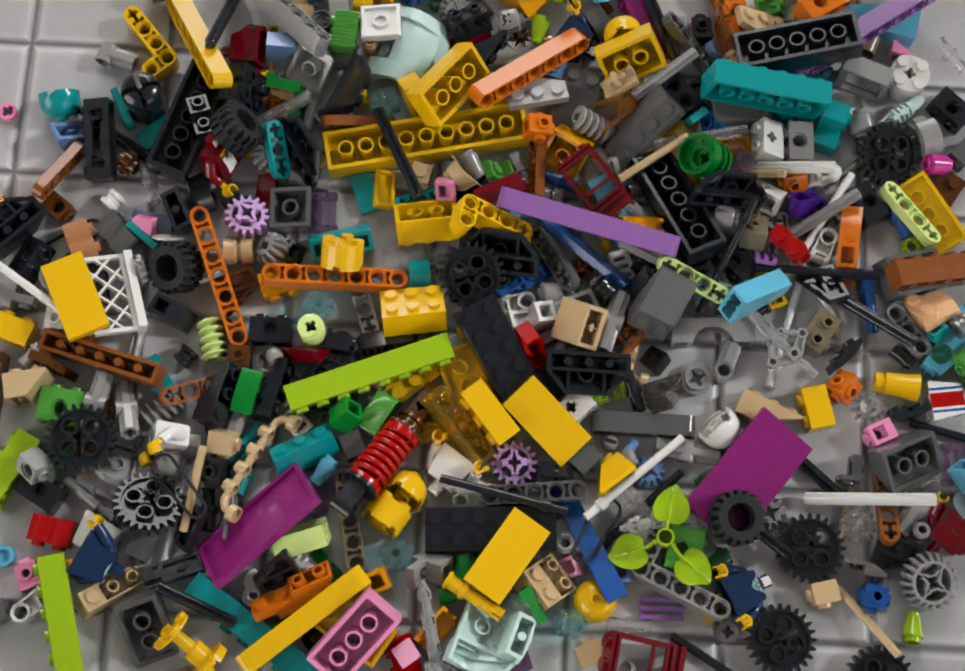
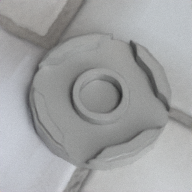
(118, 467)

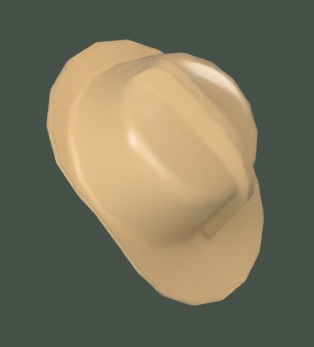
(462, 179)

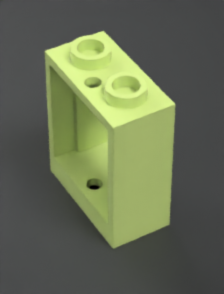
(304, 538)

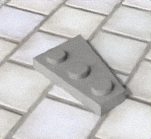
(539, 93)

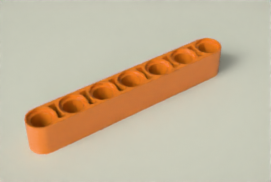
(528, 68)
(212, 268)
(324, 283)

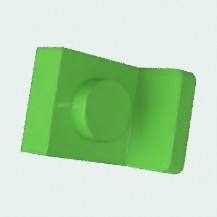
(773, 7)
(496, 171)

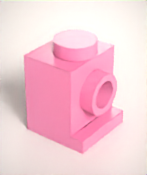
(885, 430)
(26, 584)

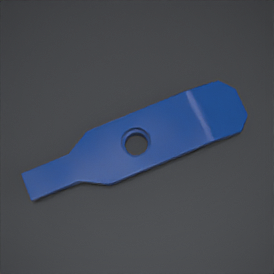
(520, 283)

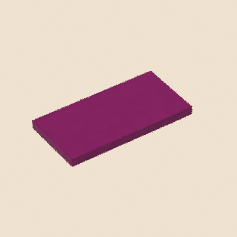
(756, 462)
(260, 525)

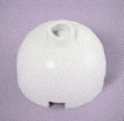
(720, 429)

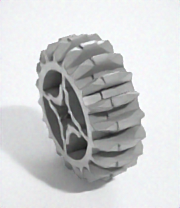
(939, 568)

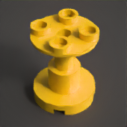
(195, 652)

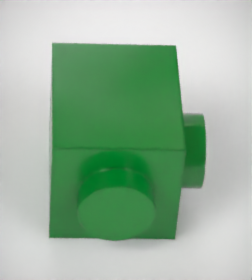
(345, 415)

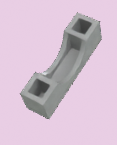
(688, 328)

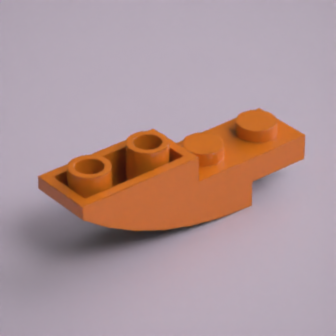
(849, 241)
(290, 598)

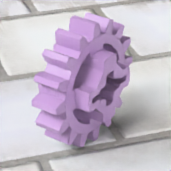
(246, 217)
(523, 463)

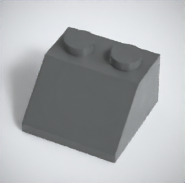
(290, 209)

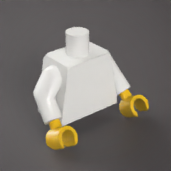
(168, 436)
(447, 461)

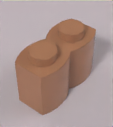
(80, 238)

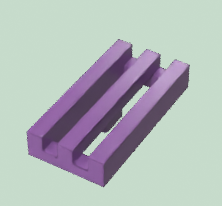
(768, 257)
(680, 609)

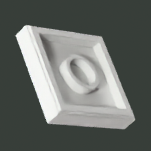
(381, 22)

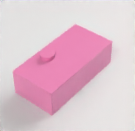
(355, 634)

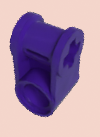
(805, 203)

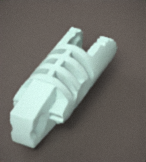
(904, 110)

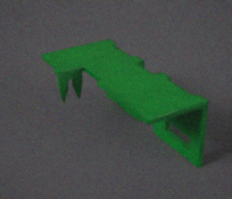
(285, 84)
(320, 556)
(527, 594)

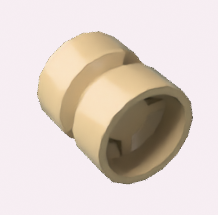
(239, 251)

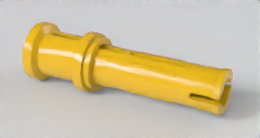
(464, 591)

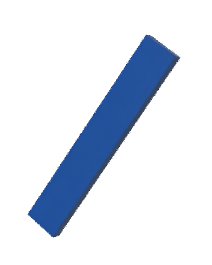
(587, 253)
(599, 565)

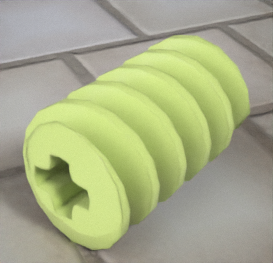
(312, 331)
(210, 340)

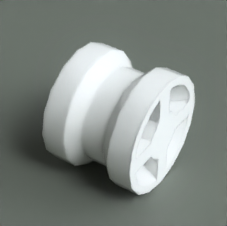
(112, 200)

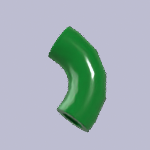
(462, 566)

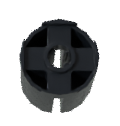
(149, 93)

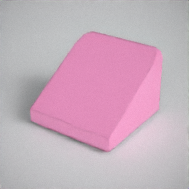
(896, 50)
(445, 189)
(146, 223)
(571, 567)
(406, 653)

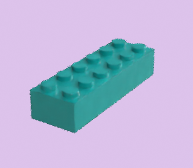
(766, 89)

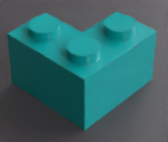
(829, 126)

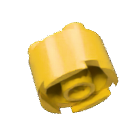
(342, 252)
(387, 514)

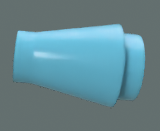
(326, 468)

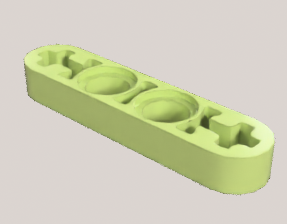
(890, 192)
(696, 276)

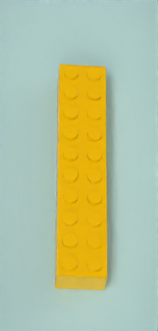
(366, 149)

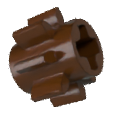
(128, 163)
(582, 269)

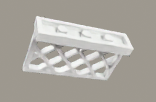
(132, 291)

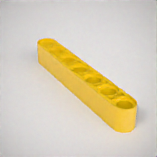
(193, 32)
(303, 619)

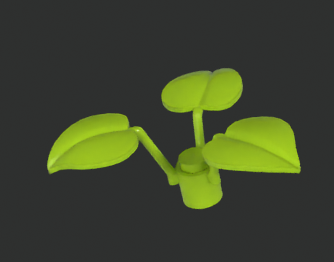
(675, 509)

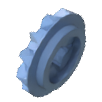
(651, 480)

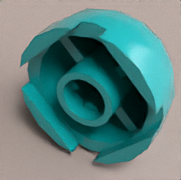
(60, 103)

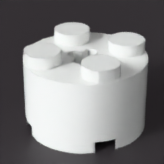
(910, 77)

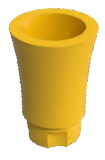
(898, 385)

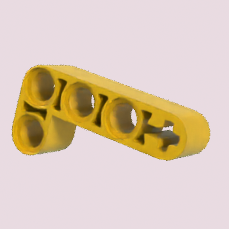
(149, 41)
(477, 212)

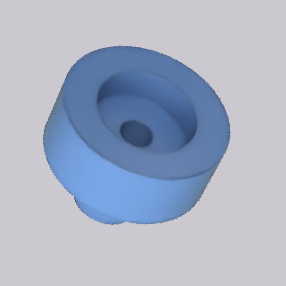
(713, 50)

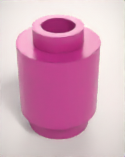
(937, 164)

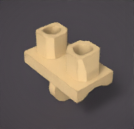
(619, 82)

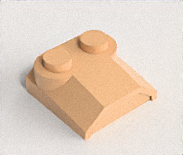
(930, 309)

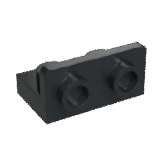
(31, 257)

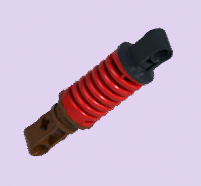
(382, 457)

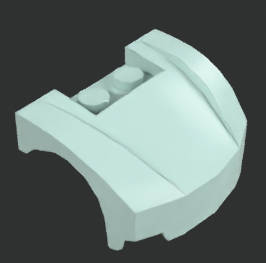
(421, 47)
(491, 645)

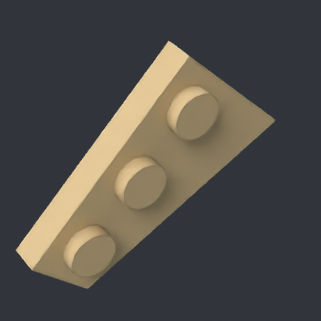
(754, 19)

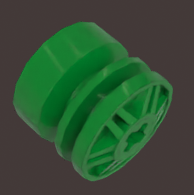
(703, 155)

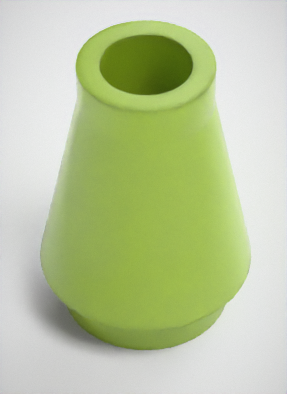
(539, 28)
(912, 629)

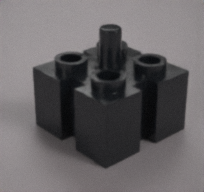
(246, 87)

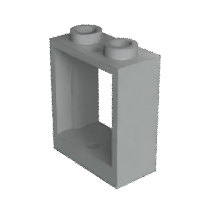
(864, 78)

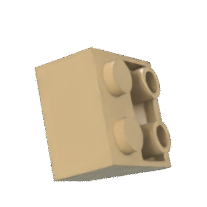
(579, 323)
(24, 386)
(547, 581)

